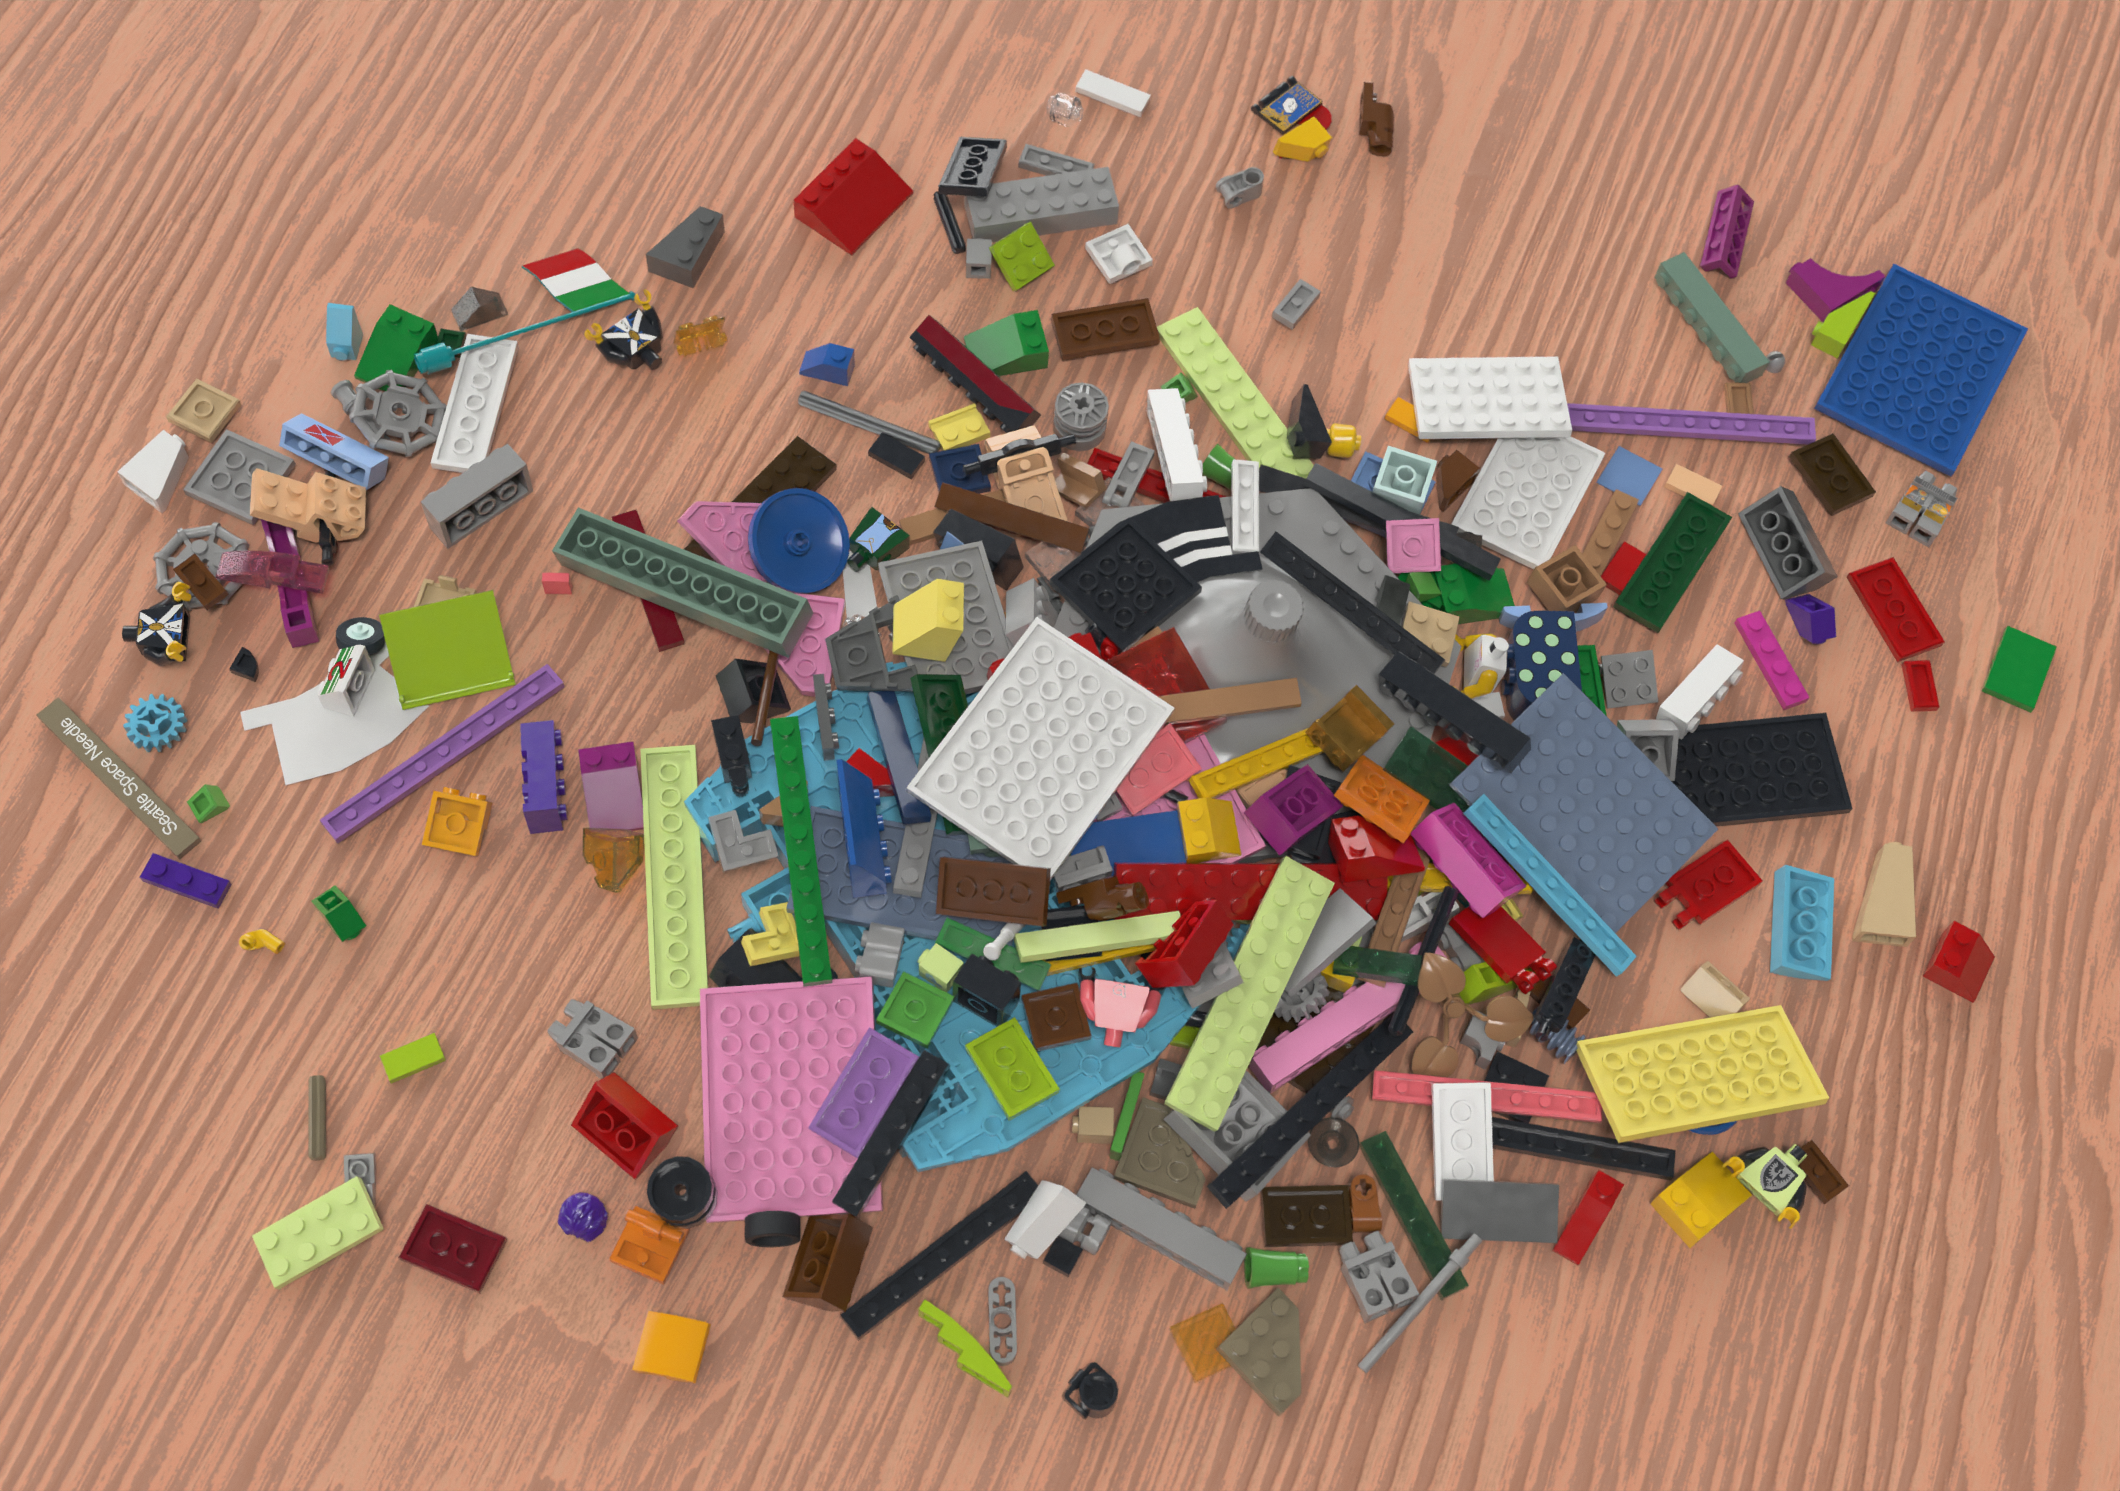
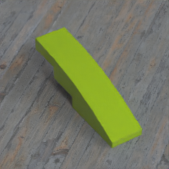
(973, 1357)

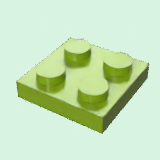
(1021, 256)

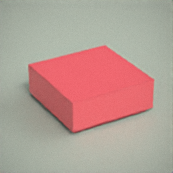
(557, 583)

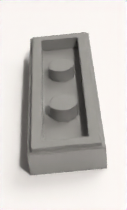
(1050, 162)

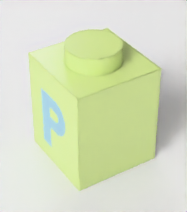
(939, 967)

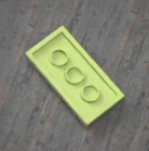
(317, 1232)

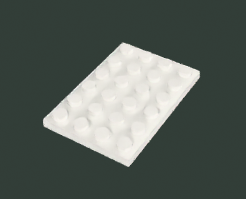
(1489, 397)
(1528, 495)

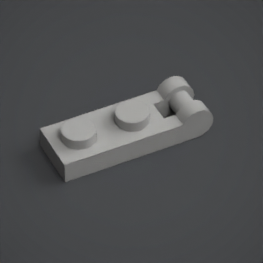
(1128, 475)

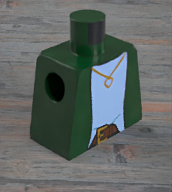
(876, 541)

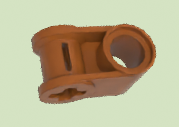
(1364, 1209)

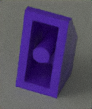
(1812, 618)

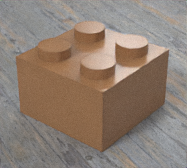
(1566, 581)

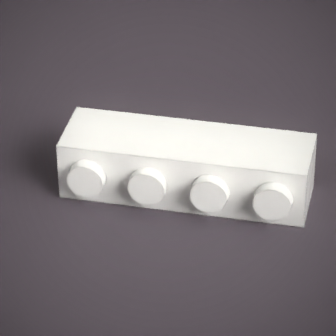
(1701, 690)

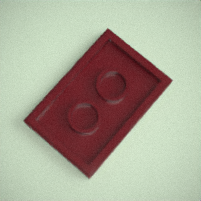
(453, 1248)

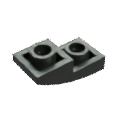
(1393, 597)

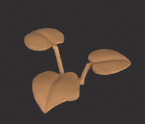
(1441, 982)

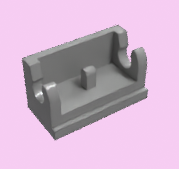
(1083, 869)

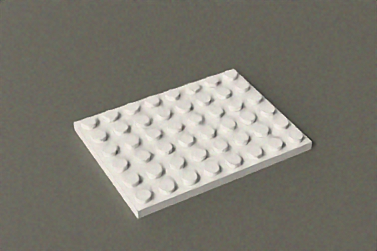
(1040, 749)

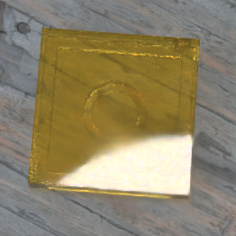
(1198, 1341)

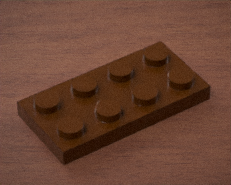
(1105, 329)
(993, 891)

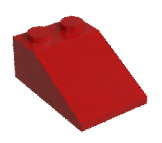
(1368, 852)

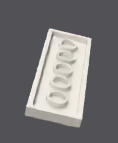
(474, 404)

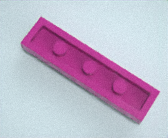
(1771, 660)

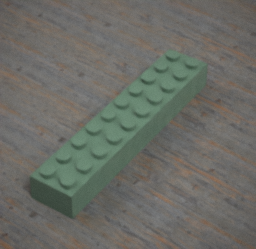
(683, 582)

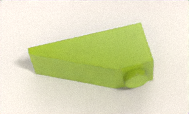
(1839, 325)
(1484, 983)

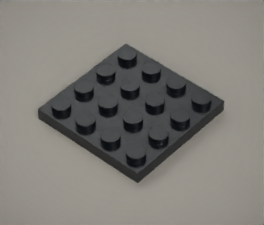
(1125, 585)

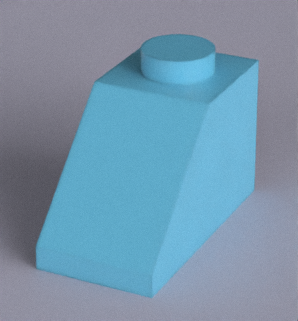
(343, 332)

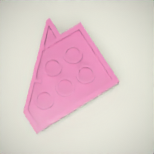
(723, 532)
(811, 653)

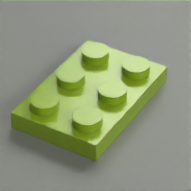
(1012, 1068)

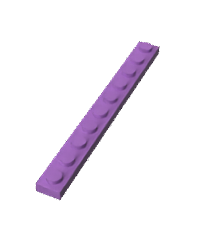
(1692, 424)
(441, 753)

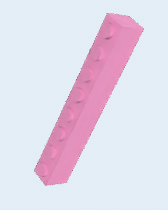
(1326, 1032)

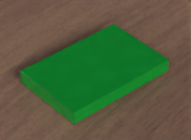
(2019, 669)

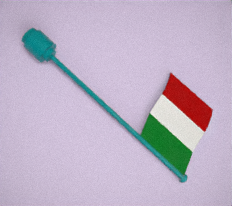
(569, 277)

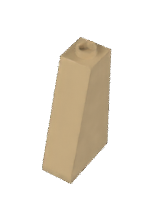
(1889, 900)

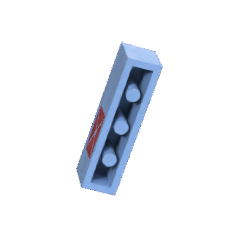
(333, 451)

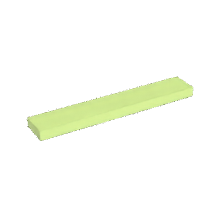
(1094, 937)

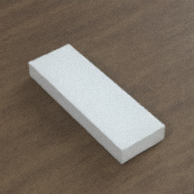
(1113, 93)

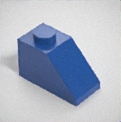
(829, 363)

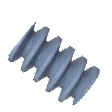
(1563, 1039)

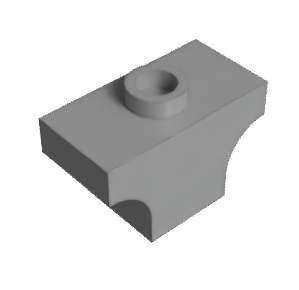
(1479, 1042)

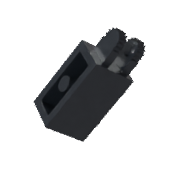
(732, 753)

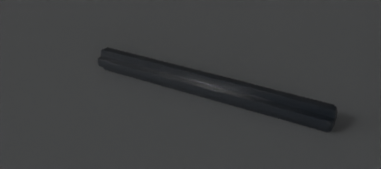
(1428, 945)

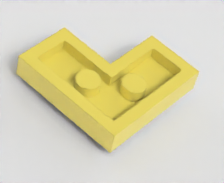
(777, 942)

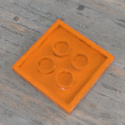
(1381, 798)

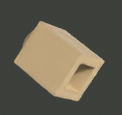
(1094, 1125)

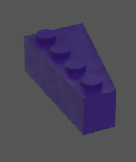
(541, 777)

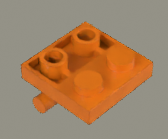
(648, 1245)

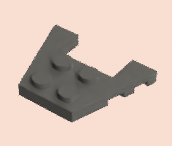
(859, 656)

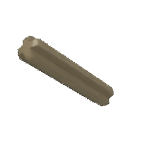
(317, 1117)

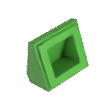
(1184, 387)
(1423, 585)
(208, 803)

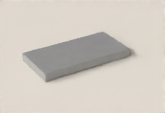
(1335, 931)

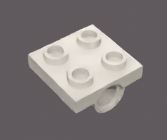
(1118, 254)

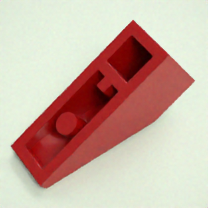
(1588, 1217)

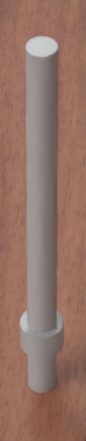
(1458, 1260)

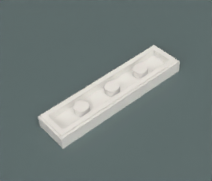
(1245, 506)

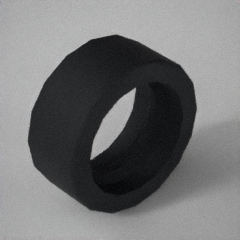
(772, 1229)

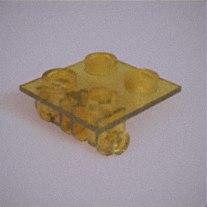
(687, 332)

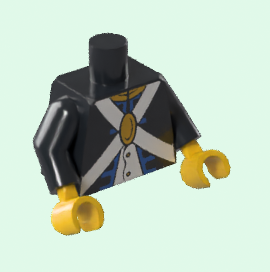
(632, 339)
(163, 628)

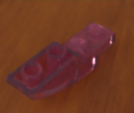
(273, 568)

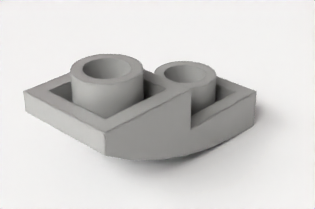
(364, 1167)

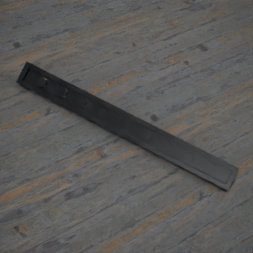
(1306, 1113)

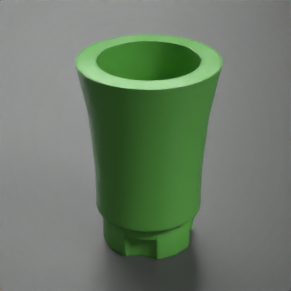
(1219, 466)
(1274, 1268)

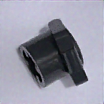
(1096, 1392)

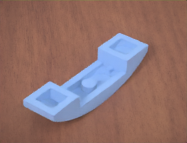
(1587, 615)

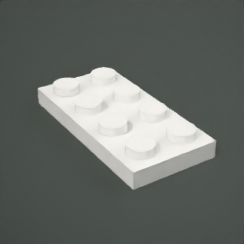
(1461, 1132)

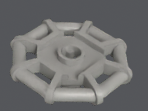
(391, 424)
(207, 552)

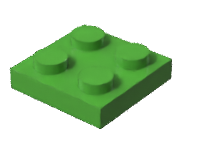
(915, 1010)

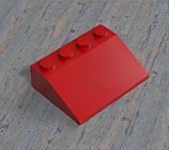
(851, 197)

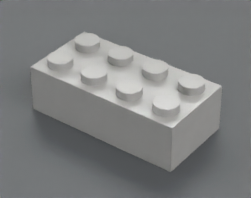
(477, 495)

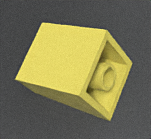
(929, 621)

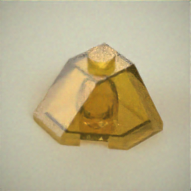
(613, 855)

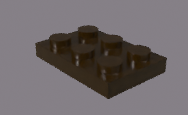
(1832, 474)
(1306, 1216)

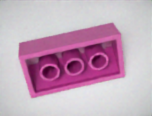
(1467, 859)

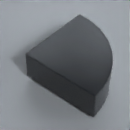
(245, 665)

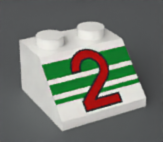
(346, 680)

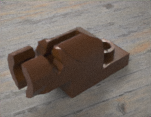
(1376, 122)
(1106, 898)

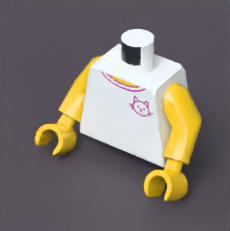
(1483, 663)

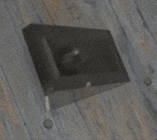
(477, 308)

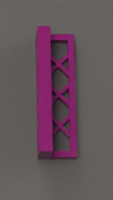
(1724, 228)

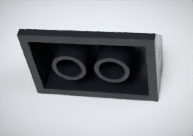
(734, 969)

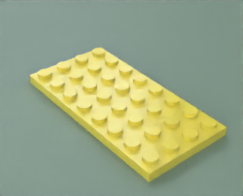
(1700, 1073)

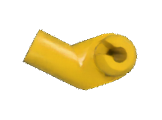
(260, 939)

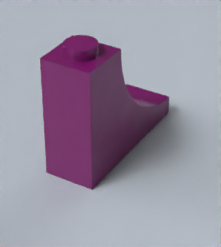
(1829, 291)

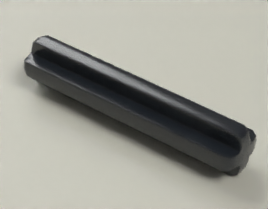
(949, 222)

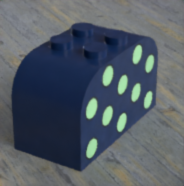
(1538, 654)

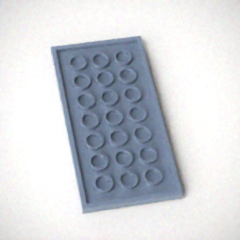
(891, 909)

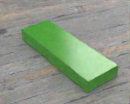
(1126, 1116)

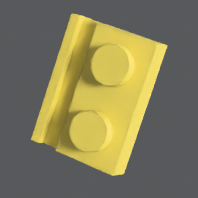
(959, 428)

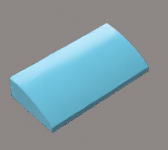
(1802, 924)

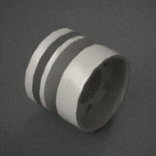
(1083, 412)

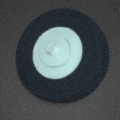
(361, 632)

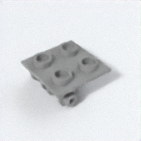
(1629, 679)

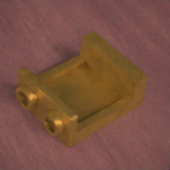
(1349, 728)

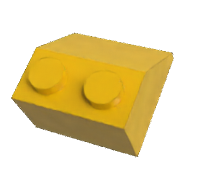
(1208, 829)

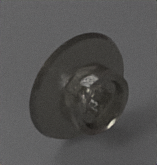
(1345, 1138)

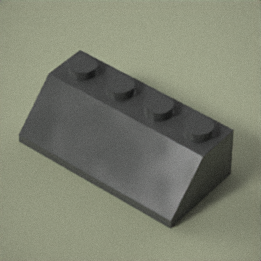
(1787, 544)

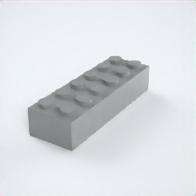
(1048, 202)

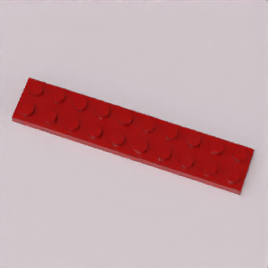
(1234, 885)

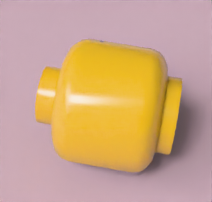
(1344, 440)

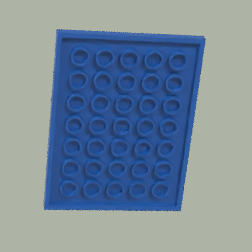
(1921, 369)

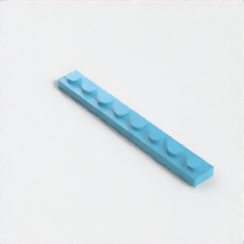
(1550, 885)

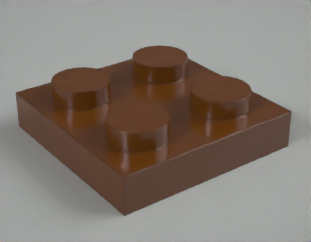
(1056, 1017)

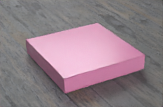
(1413, 545)

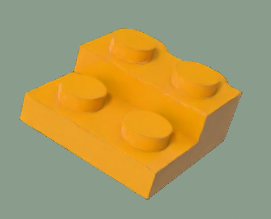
(457, 821)

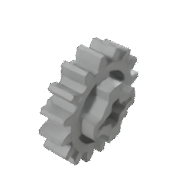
(1304, 1000)

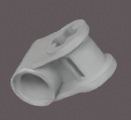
(1239, 187)

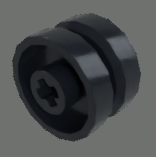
(686, 1209)

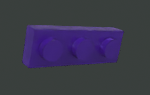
(185, 880)

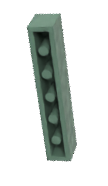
(1711, 319)

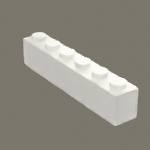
(1175, 445)

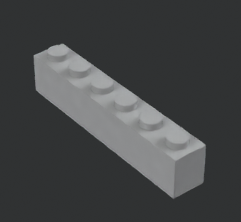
(1161, 1229)

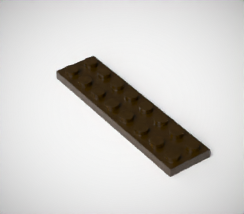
(794, 467)

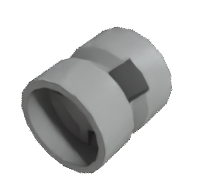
(1074, 1230)

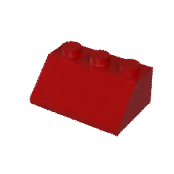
(623, 1124)

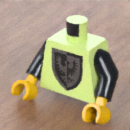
(1773, 1179)

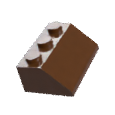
(828, 1261)

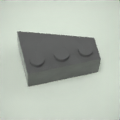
(687, 248)

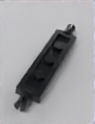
(1563, 988)

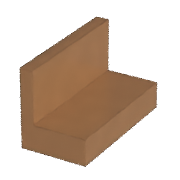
(1079, 481)

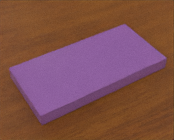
(863, 1092)

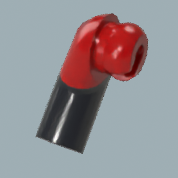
(1106, 647)

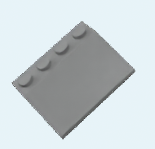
(1246, 1120)

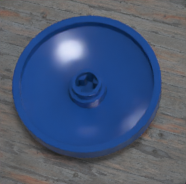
(798, 541)

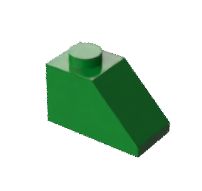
(339, 914)

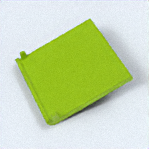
(447, 649)

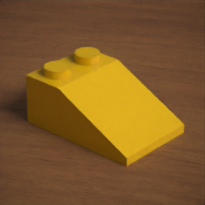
(1700, 1199)

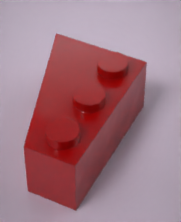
(1188, 948)

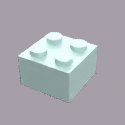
(1404, 478)

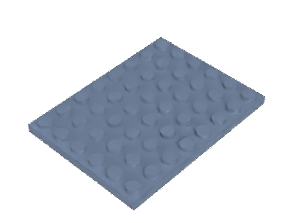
(1591, 804)

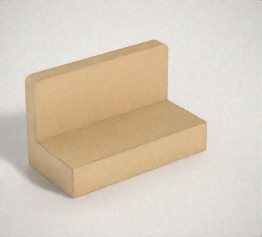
(1714, 992)

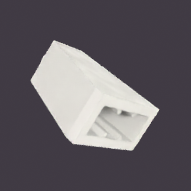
(156, 470)
(1043, 1219)

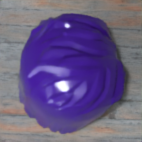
(583, 1216)

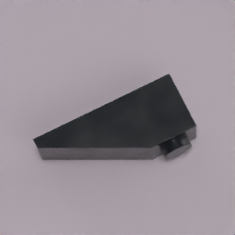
(1306, 427)

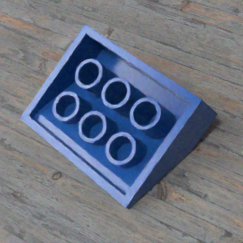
(862, 831)

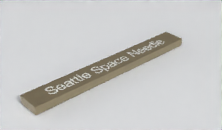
(118, 778)

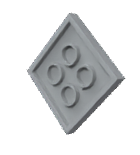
(227, 472)

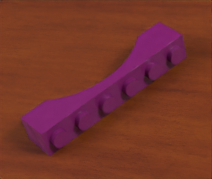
(294, 603)

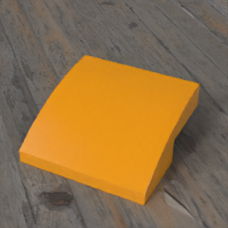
(671, 1347)

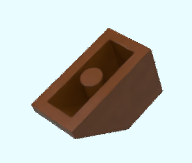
(1454, 478)

